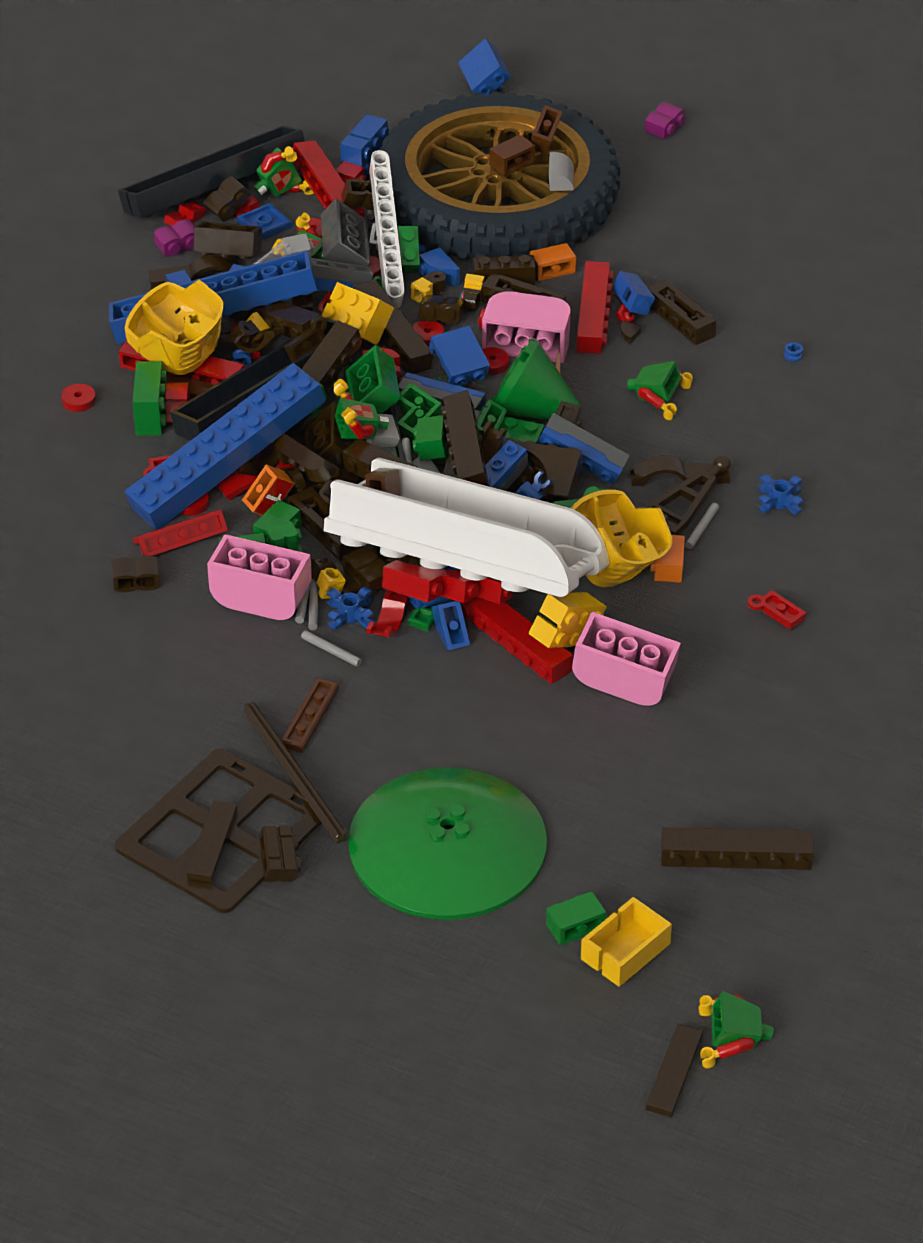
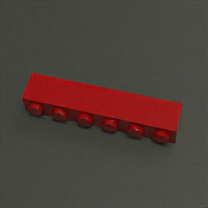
(320, 173)
(594, 307)
(211, 371)
(512, 631)

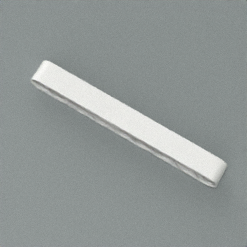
(386, 227)

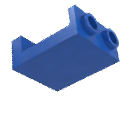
(460, 356)

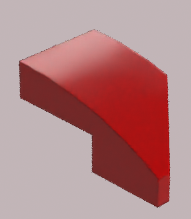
(235, 484)

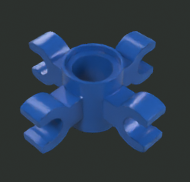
(533, 490)
(780, 494)
(349, 607)

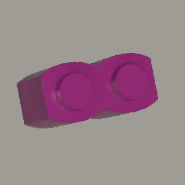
(664, 120)
(175, 238)

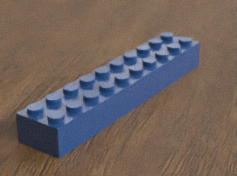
(240, 288)
(224, 446)

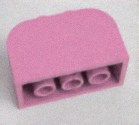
(517, 316)
(258, 577)
(624, 660)

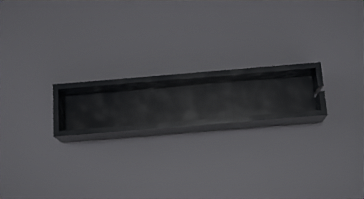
(204, 173)
(214, 403)

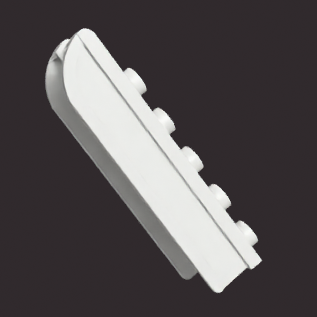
(470, 529)

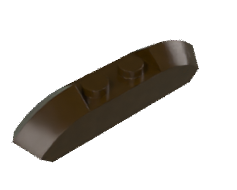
(315, 467)

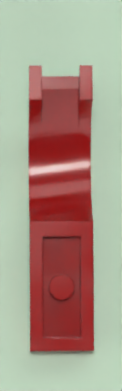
(390, 615)

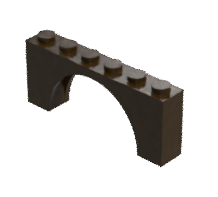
(558, 463)

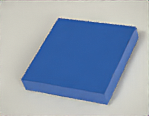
(268, 217)

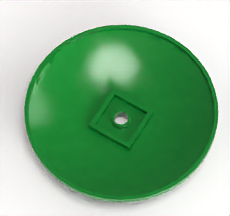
(441, 872)

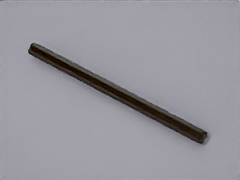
(295, 773)

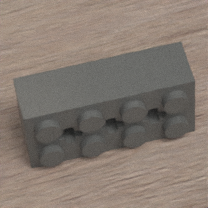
(344, 235)

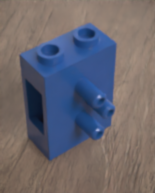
(484, 69)

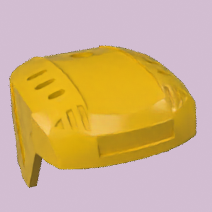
(165, 336)
(642, 537)

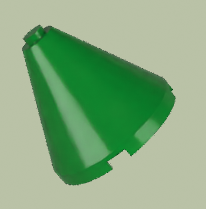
(533, 385)

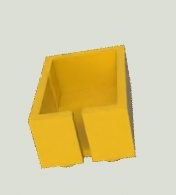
(360, 311)
(570, 615)
(624, 952)

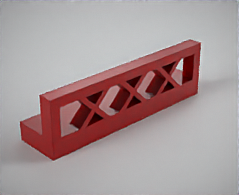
(181, 533)

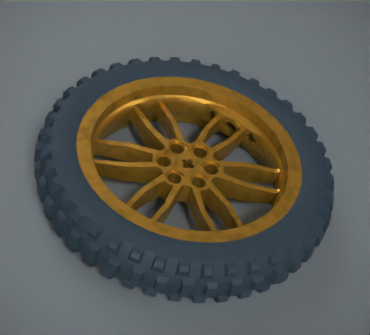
(451, 136)

